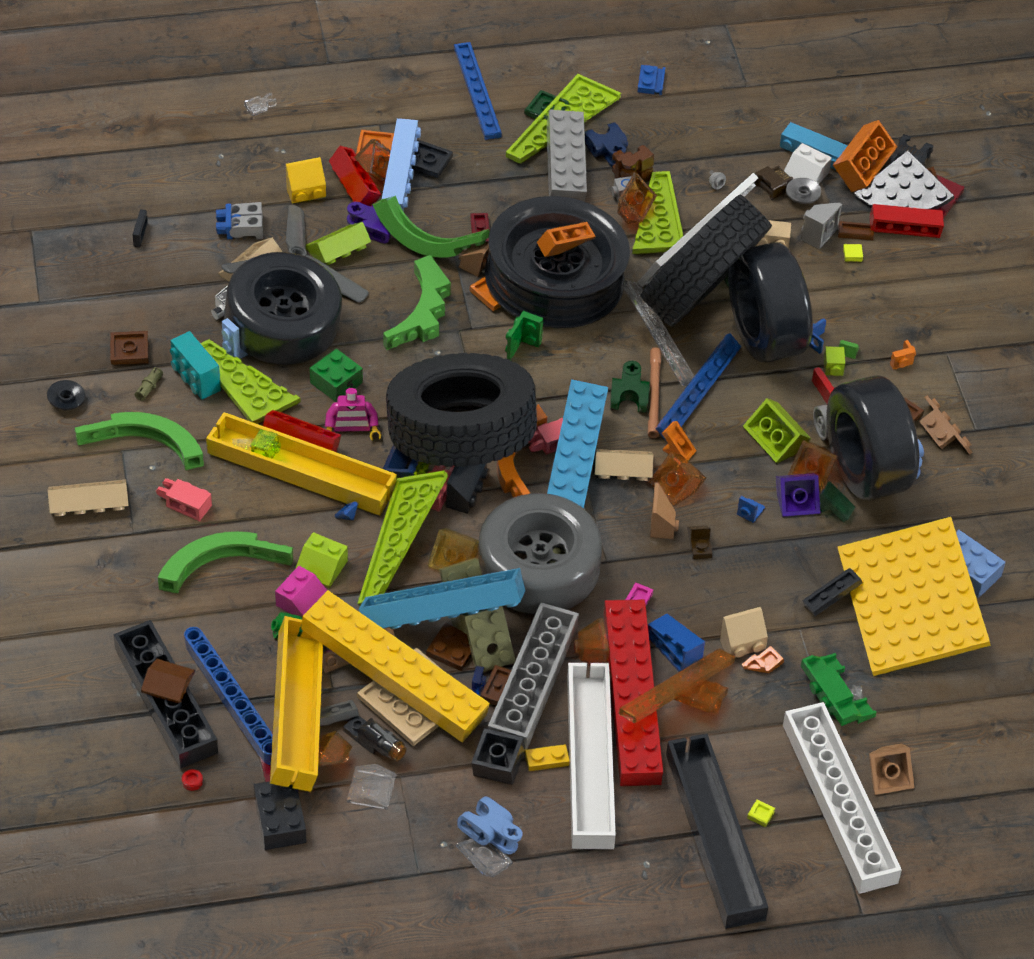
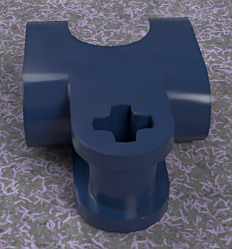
(606, 143)

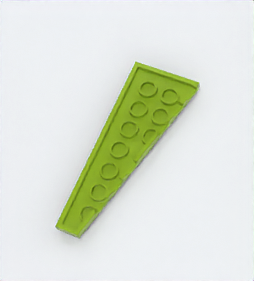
(583, 96)
(405, 514)

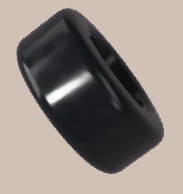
(290, 284)
(770, 302)
(872, 437)

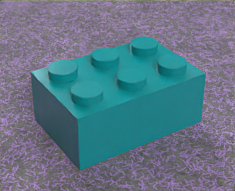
(195, 365)

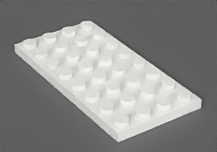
(743, 189)

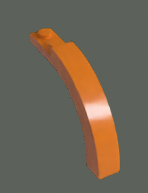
(506, 470)

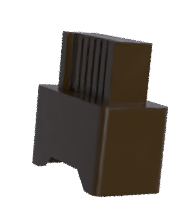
(773, 181)

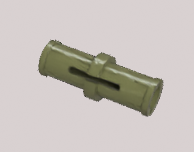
(148, 384)

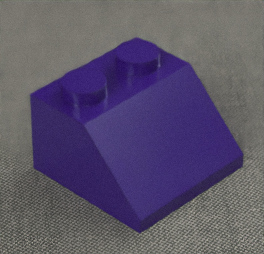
(798, 494)

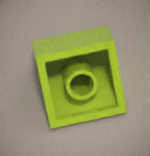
(323, 558)

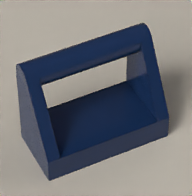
(397, 462)

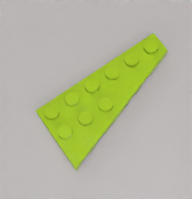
(662, 223)

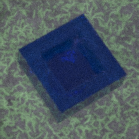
(478, 680)

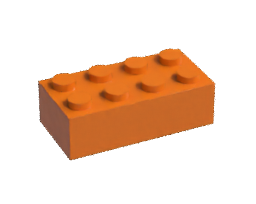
(865, 156)

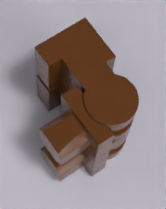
(628, 163)

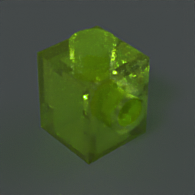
(266, 443)

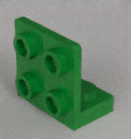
(526, 329)

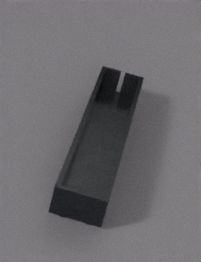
(717, 832)

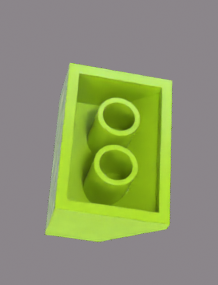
(339, 243)
(776, 431)

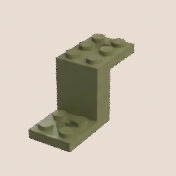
(482, 627)

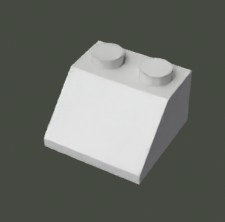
(808, 164)

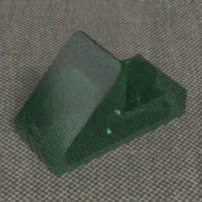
(835, 500)

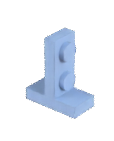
(231, 339)

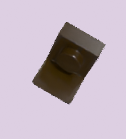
(700, 541)

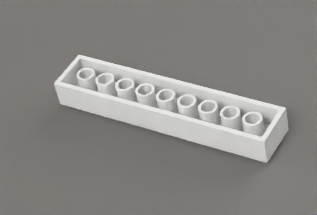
(842, 798)

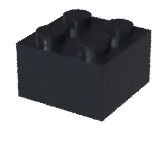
(498, 756)

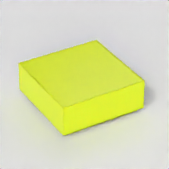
(853, 252)
(761, 813)

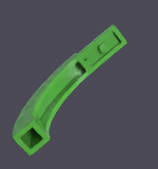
(417, 240)
(146, 426)
(216, 547)

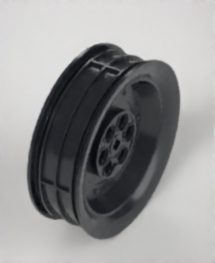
(563, 287)

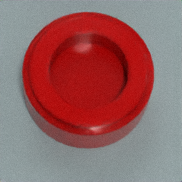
(192, 780)

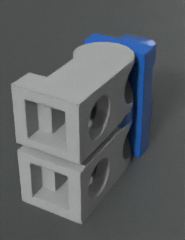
(241, 220)

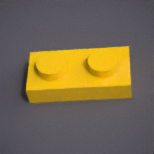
(547, 757)

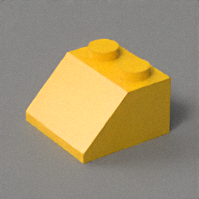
(305, 180)

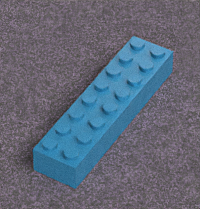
(577, 441)
(445, 599)

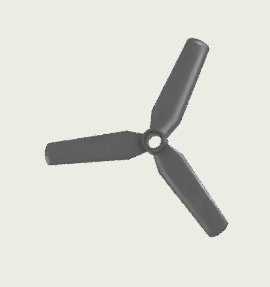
(297, 244)

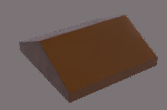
(167, 680)

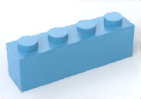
(795, 135)

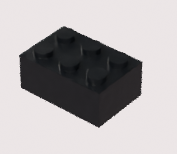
(279, 815)

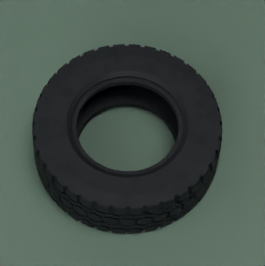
(705, 260)
(467, 437)

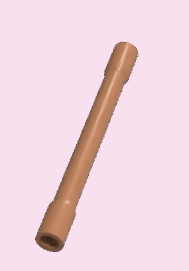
(655, 361)

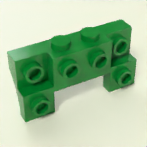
(833, 691)

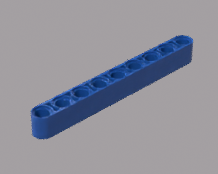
(229, 692)

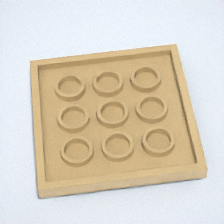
(397, 713)

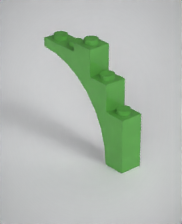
(422, 320)

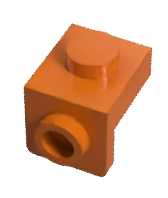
(903, 357)

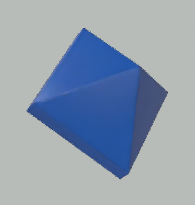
(347, 512)

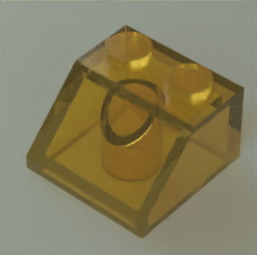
(452, 548)

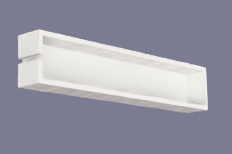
(590, 757)

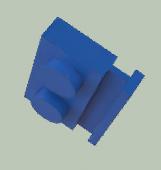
(651, 79)

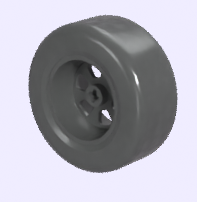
(546, 524)

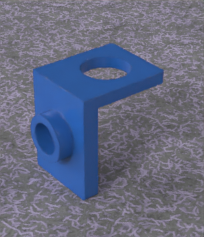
(818, 329)
(748, 509)

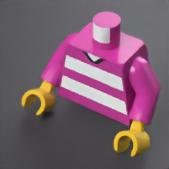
(352, 414)

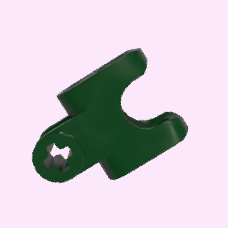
(630, 387)

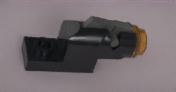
(375, 738)

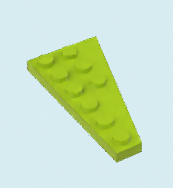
(248, 387)

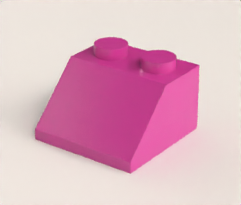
(299, 592)

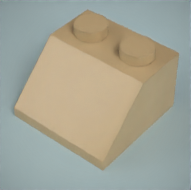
(744, 632)

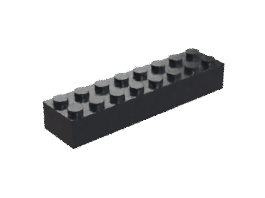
(180, 724)

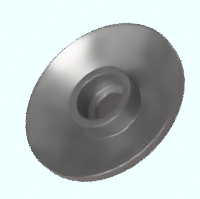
(803, 190)

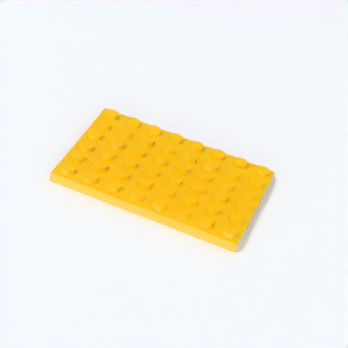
(914, 596)

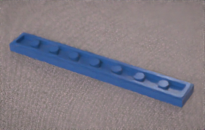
(477, 91)
(701, 383)

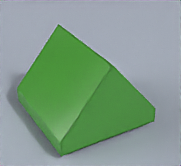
(850, 349)

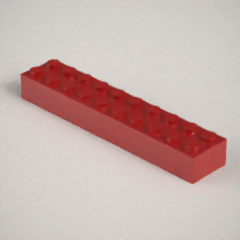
(630, 677)

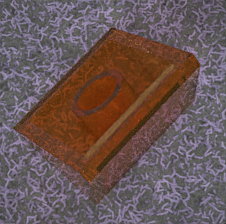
(374, 159)

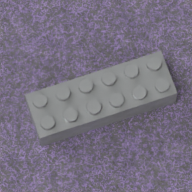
(566, 154)

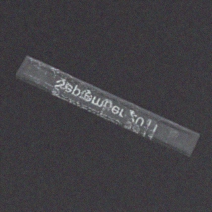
(659, 334)

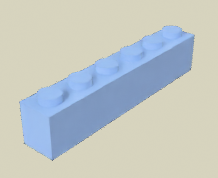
(402, 160)

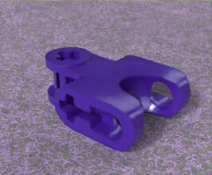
(371, 221)

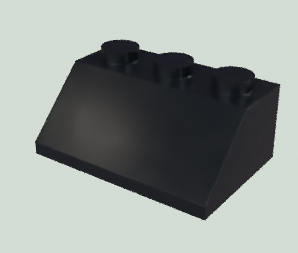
(464, 485)

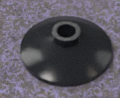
(65, 395)

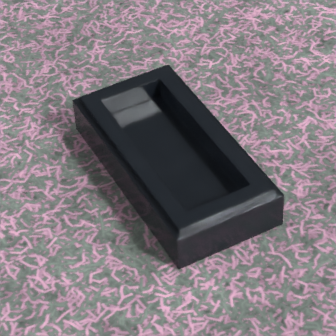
(140, 228)

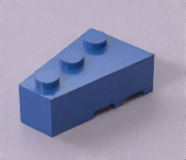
(676, 642)

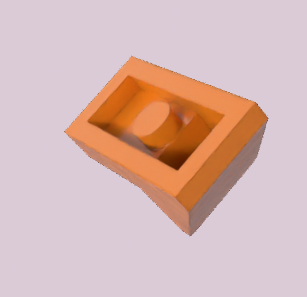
(678, 441)

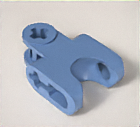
(491, 826)

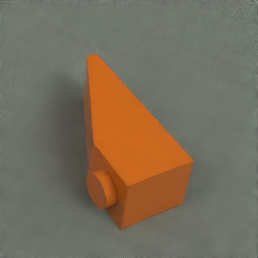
(564, 238)

